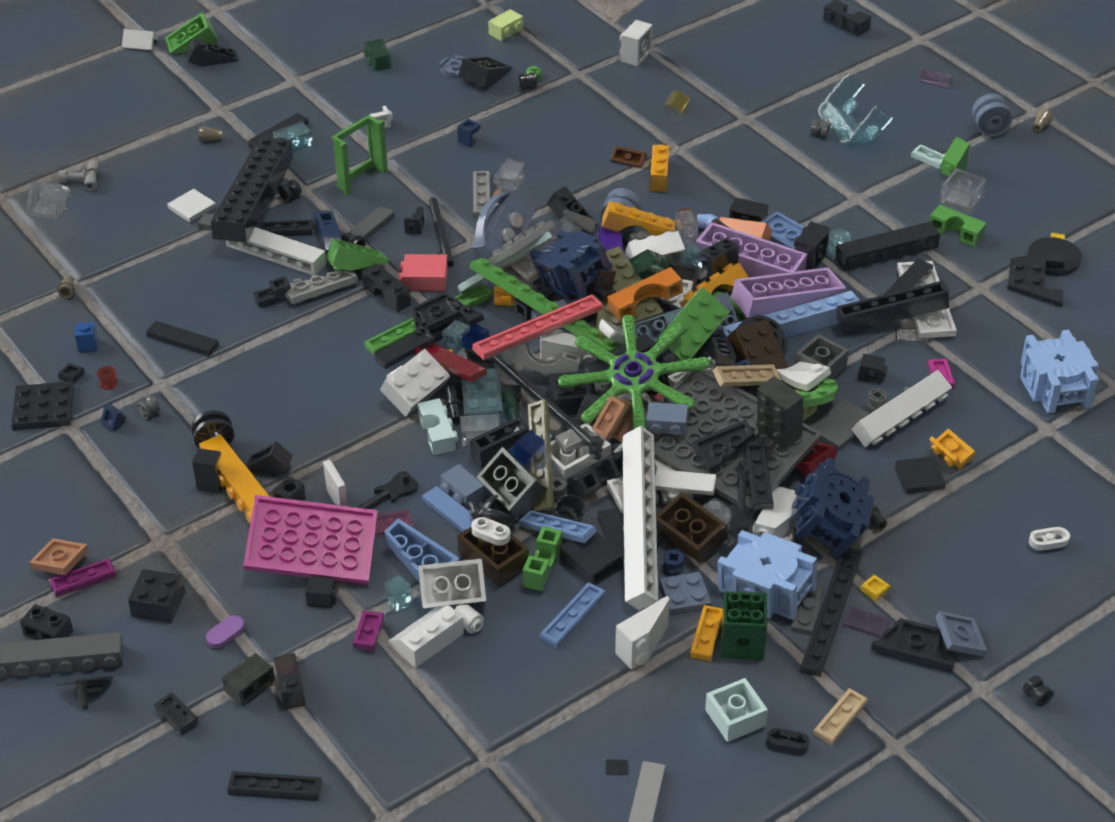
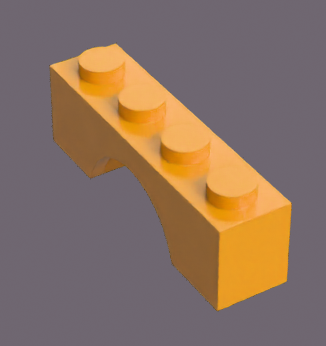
(621, 216)
(724, 280)

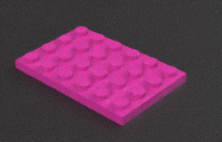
(310, 539)

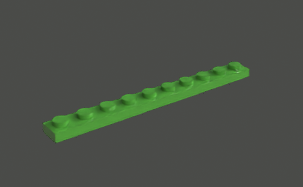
(538, 301)

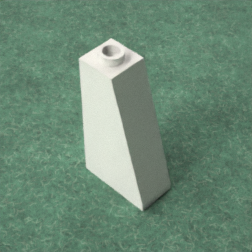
(777, 520)

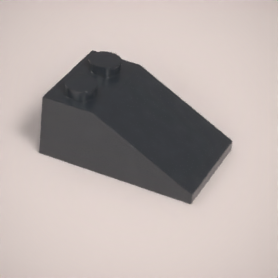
(482, 71)

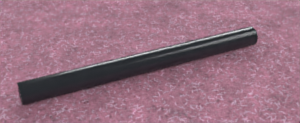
(441, 230)

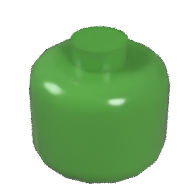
(537, 70)

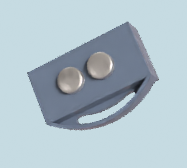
(500, 222)

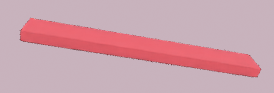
(537, 327)

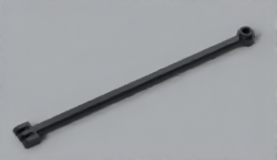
(593, 442)

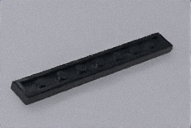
(831, 612)

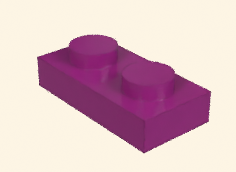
(368, 630)

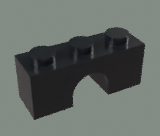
(855, 23)
(395, 292)
(595, 474)

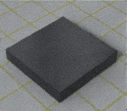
(920, 474)

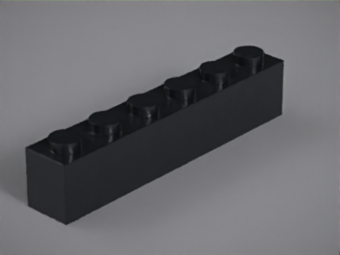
(887, 245)
(893, 307)

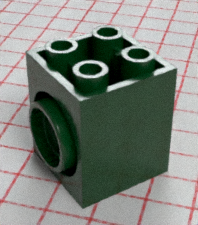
(744, 625)

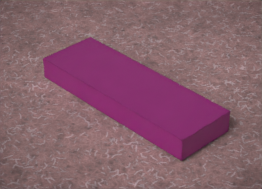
(82, 577)

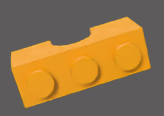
(659, 168)

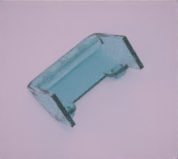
(839, 109)

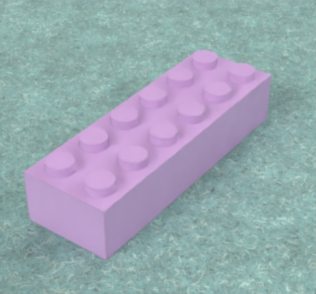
(756, 254)
(785, 290)

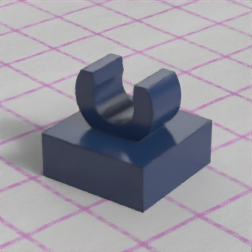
(112, 417)

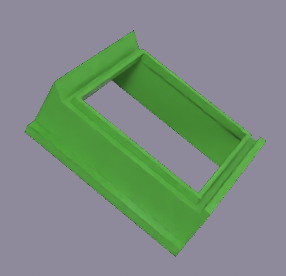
(376, 148)

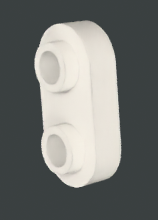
(490, 531)
(1049, 538)

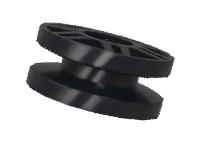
(210, 425)

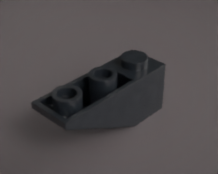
(208, 54)
(563, 200)

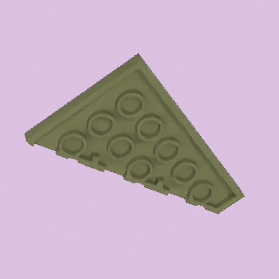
(624, 278)

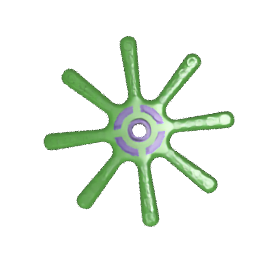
(634, 372)

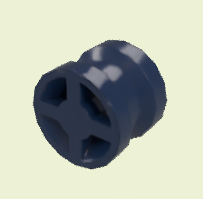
(673, 562)

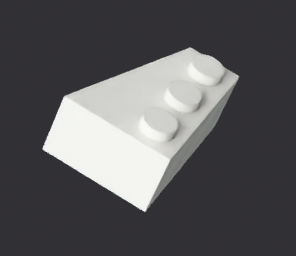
(555, 342)

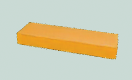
(706, 633)

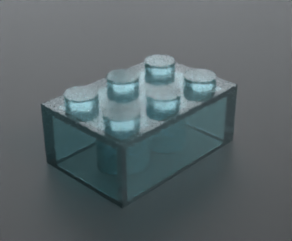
(483, 395)

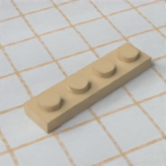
(744, 375)

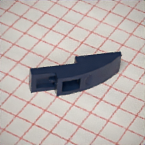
(327, 227)

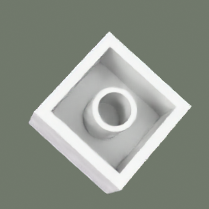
(636, 43)

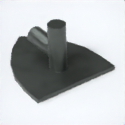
(84, 690)

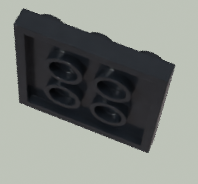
(43, 405)

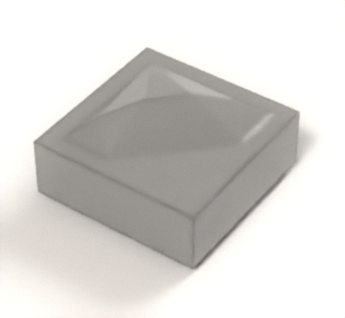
(568, 440)

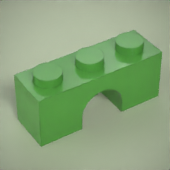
(947, 219)
(539, 567)

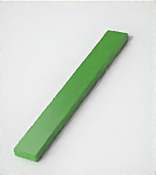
(469, 298)

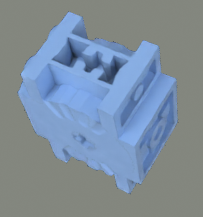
(1059, 371)
(769, 567)

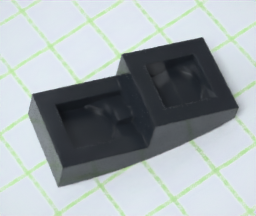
(277, 289)

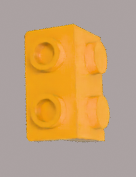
(952, 448)

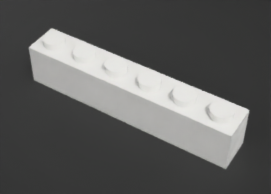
(282, 251)
(901, 408)

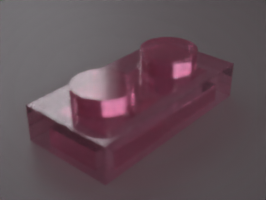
(386, 520)

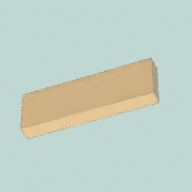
(840, 716)

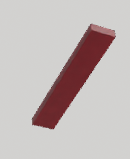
(454, 363)

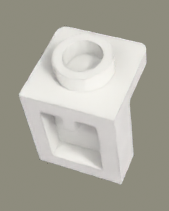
(384, 115)

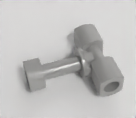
(88, 176)

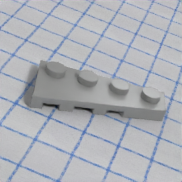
(319, 285)

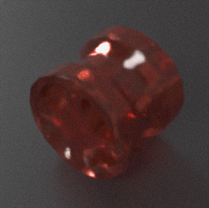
(107, 377)

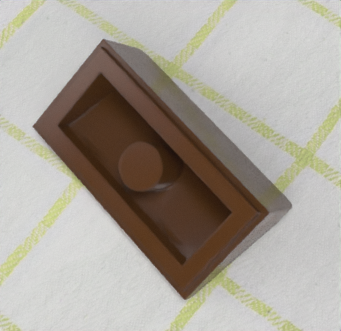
(628, 156)

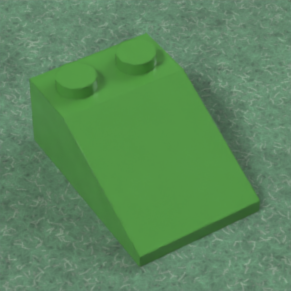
(198, 28)
(352, 256)

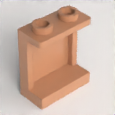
(614, 419)

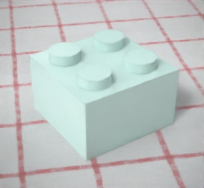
(736, 709)

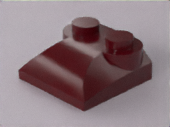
(815, 456)

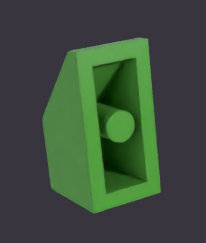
(955, 157)

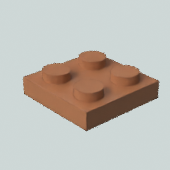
(59, 556)

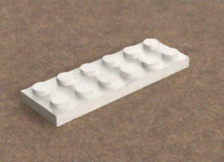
(935, 323)

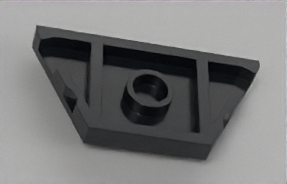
(915, 643)

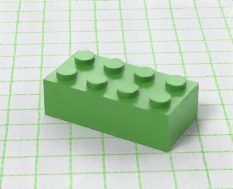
(701, 318)

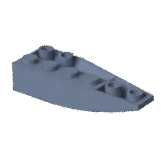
(655, 326)

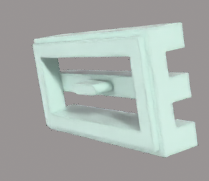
(928, 156)

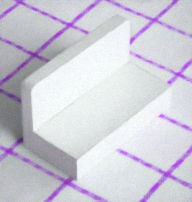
(139, 39)

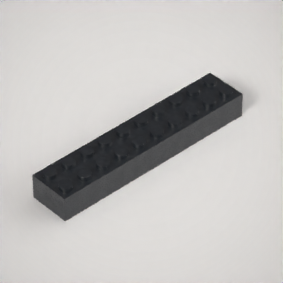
(252, 190)

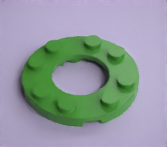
(824, 393)

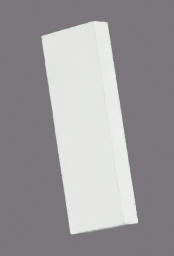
(685, 482)

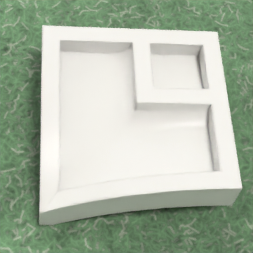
(804, 375)

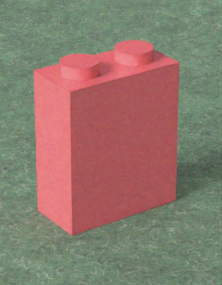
(424, 272)

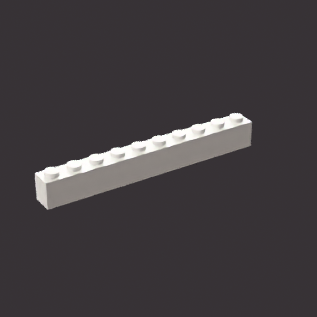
(639, 519)

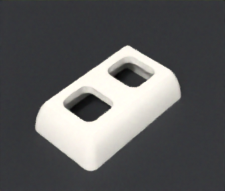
(612, 331)

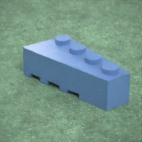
(415, 548)

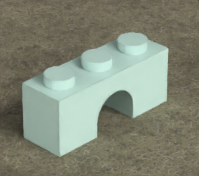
(439, 427)

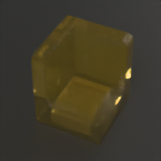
(677, 100)

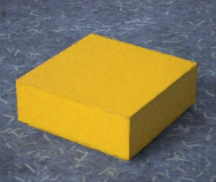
(875, 587)

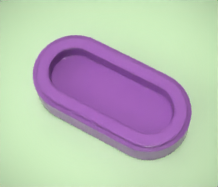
(225, 632)

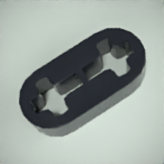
(788, 741)

